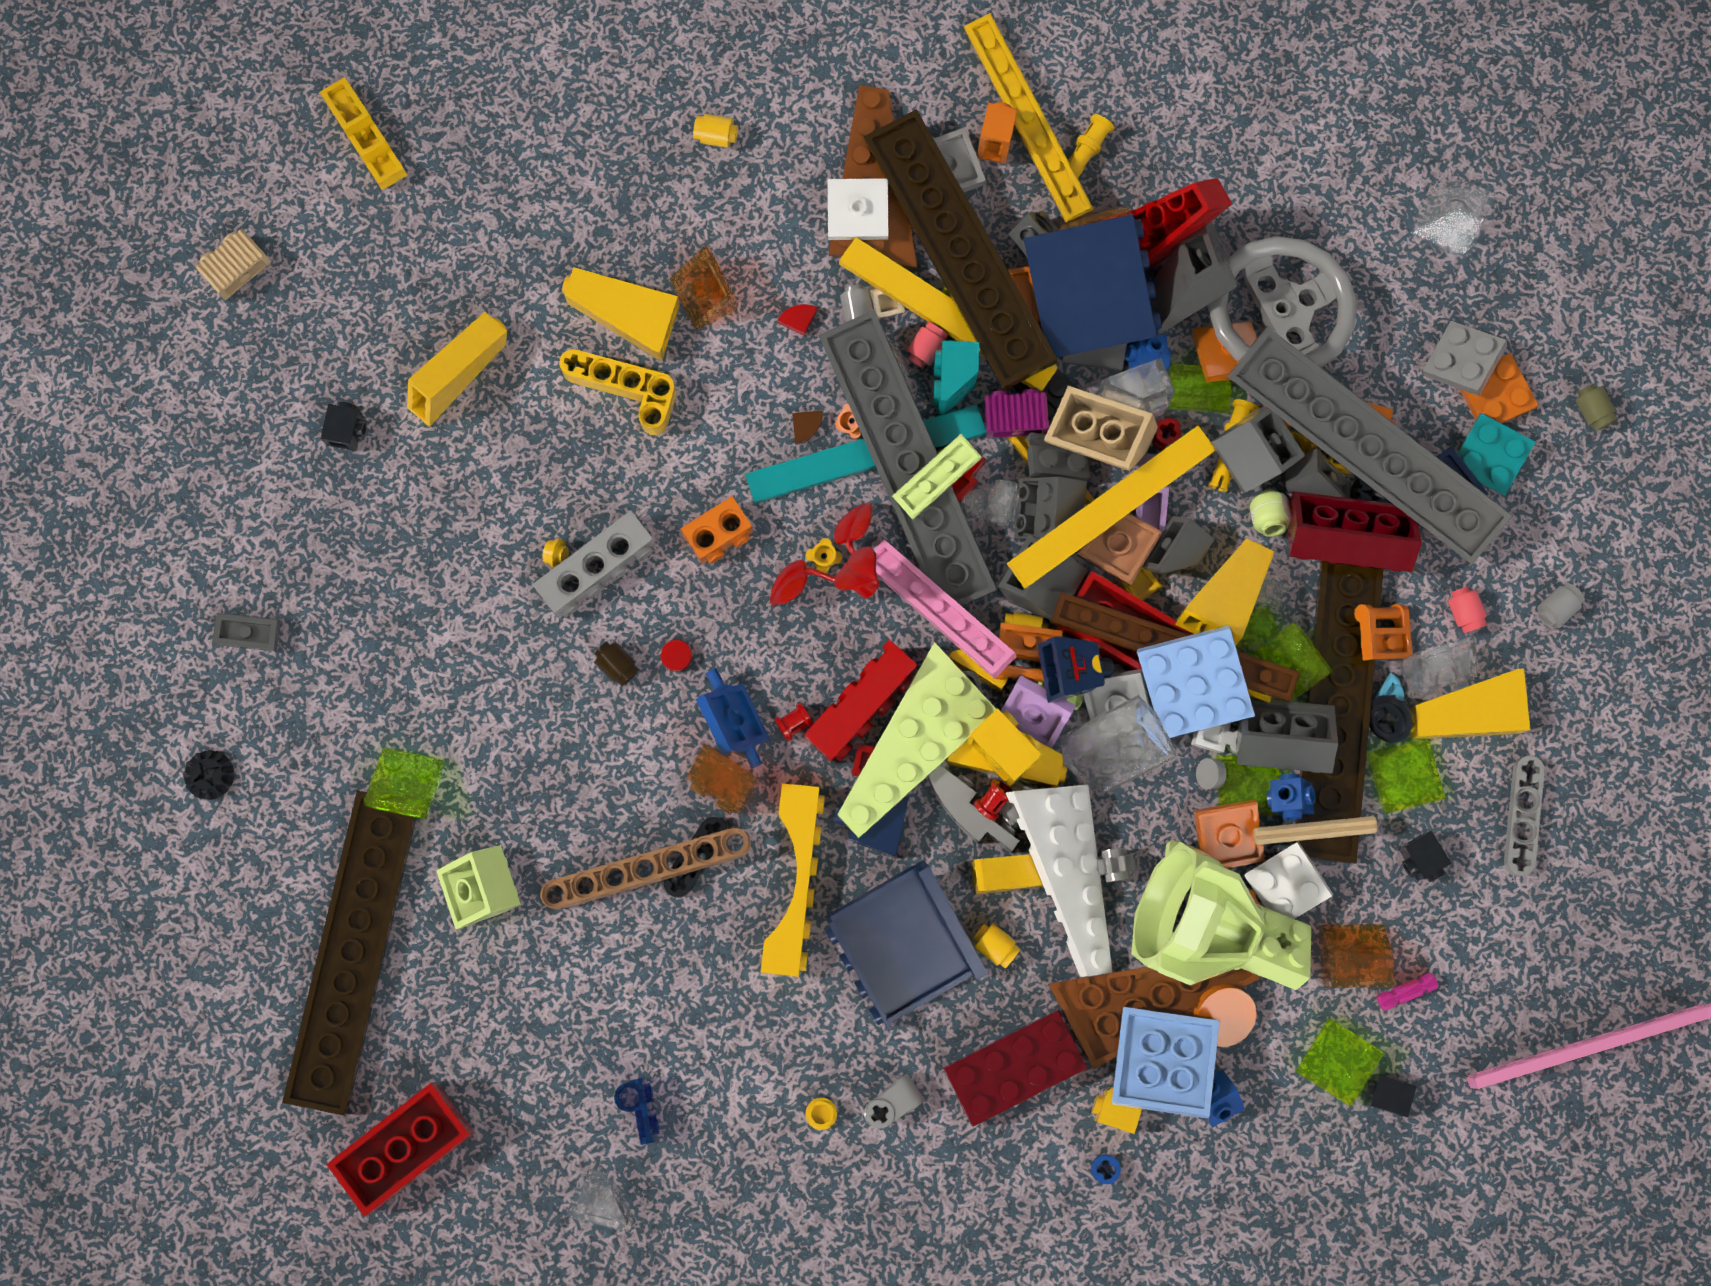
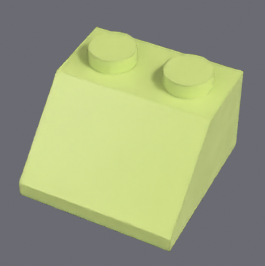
(478, 886)

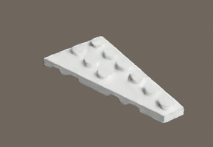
(1066, 859)

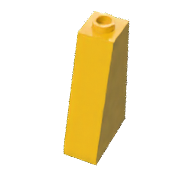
(627, 309)
(454, 368)
(1230, 593)
(1481, 709)
(1045, 772)

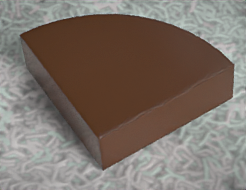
(806, 425)

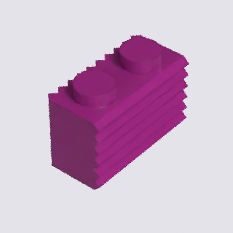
(1016, 414)

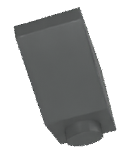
(1316, 476)
(1179, 547)

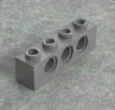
(627, 530)

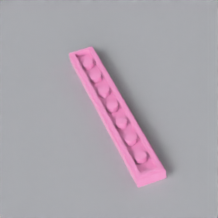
(1589, 1046)

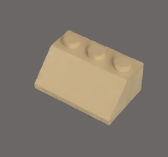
(1101, 429)

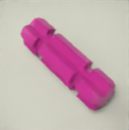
(1407, 991)

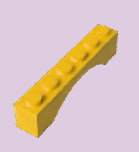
(784, 945)

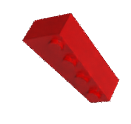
(1179, 216)
(861, 703)

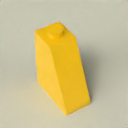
(1004, 874)

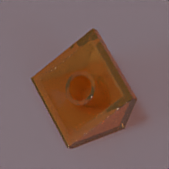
(704, 289)

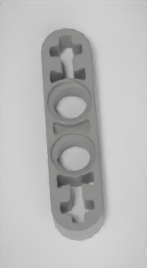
(1530, 816)

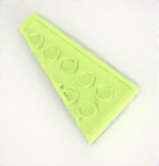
(922, 734)

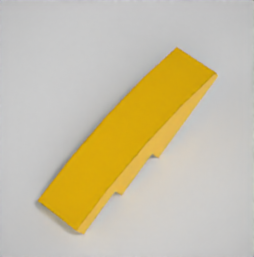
(363, 133)

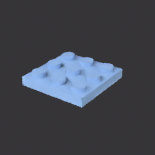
(1196, 681)
(1165, 1062)

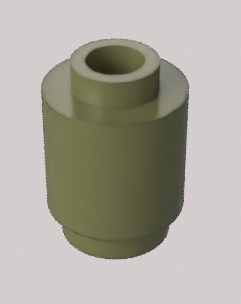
(1596, 407)

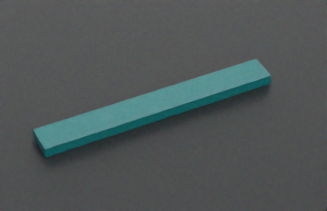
(852, 458)

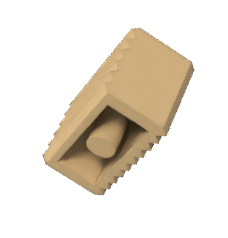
(232, 263)

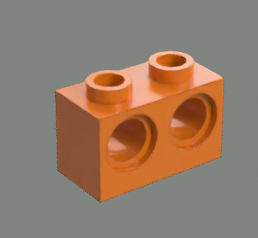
(997, 132)
(712, 524)

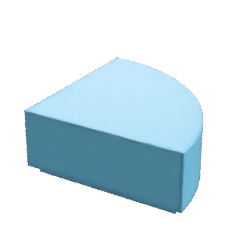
(1391, 687)

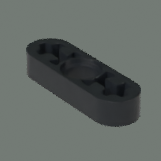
(689, 881)

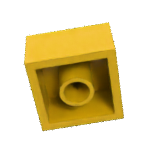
(1004, 746)

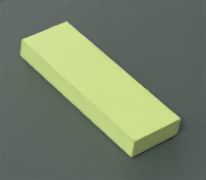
(937, 476)

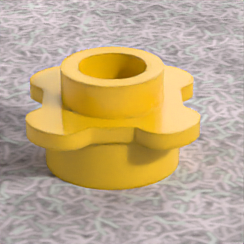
(824, 547)

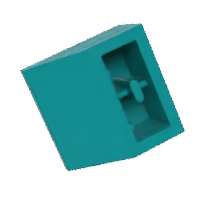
(957, 373)

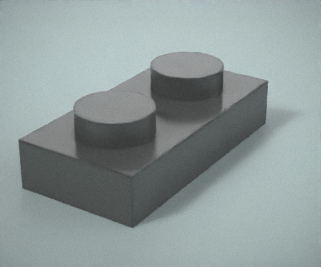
(246, 632)

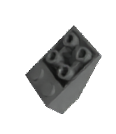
(1191, 278)

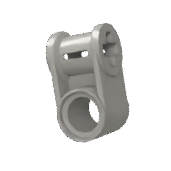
(898, 1099)

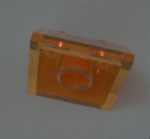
(722, 779)
(1356, 956)

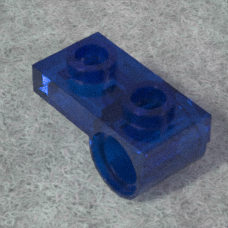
(647, 1125)

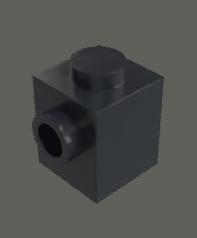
(343, 426)
(1424, 857)

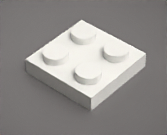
(1289, 882)

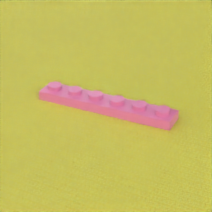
(942, 610)

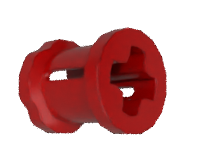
(1166, 424)
(793, 722)
(993, 800)

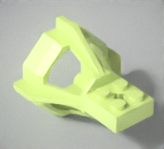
(1219, 925)

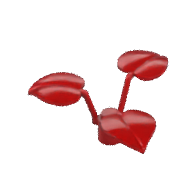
(856, 575)

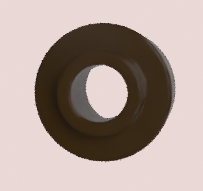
(615, 663)

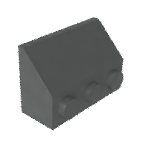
(1288, 736)

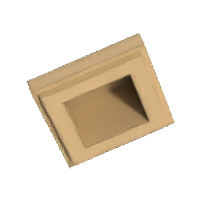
(884, 304)

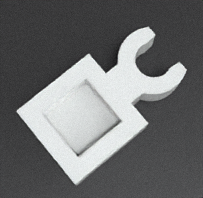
(1216, 739)

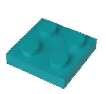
(1494, 453)

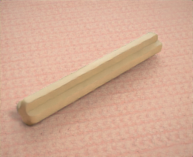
(1315, 830)

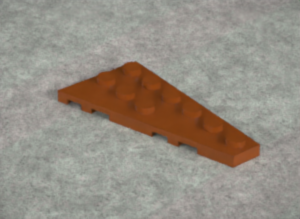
(871, 113)
(1097, 1002)

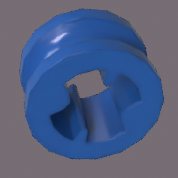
(1099, 1176)

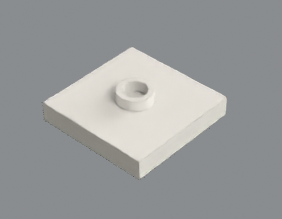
(857, 209)

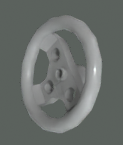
(1282, 307)

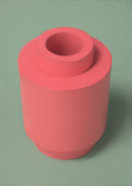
(925, 344)
(1467, 609)

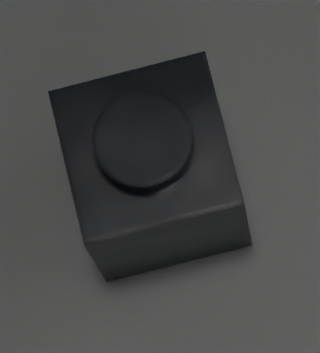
(1389, 1095)

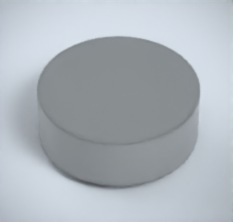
(1211, 773)

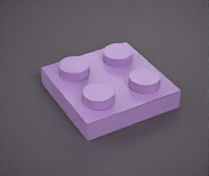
(1034, 714)

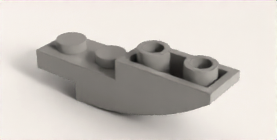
(955, 798)

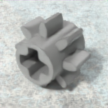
(1116, 865)

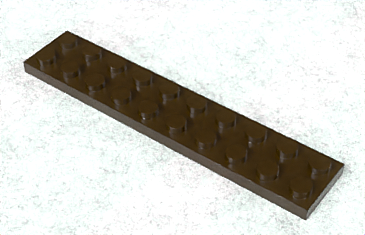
(960, 250)
(1350, 691)
(349, 959)

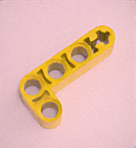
(616, 382)

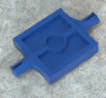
(732, 718)

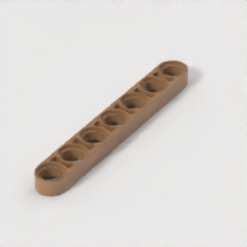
(630, 869)

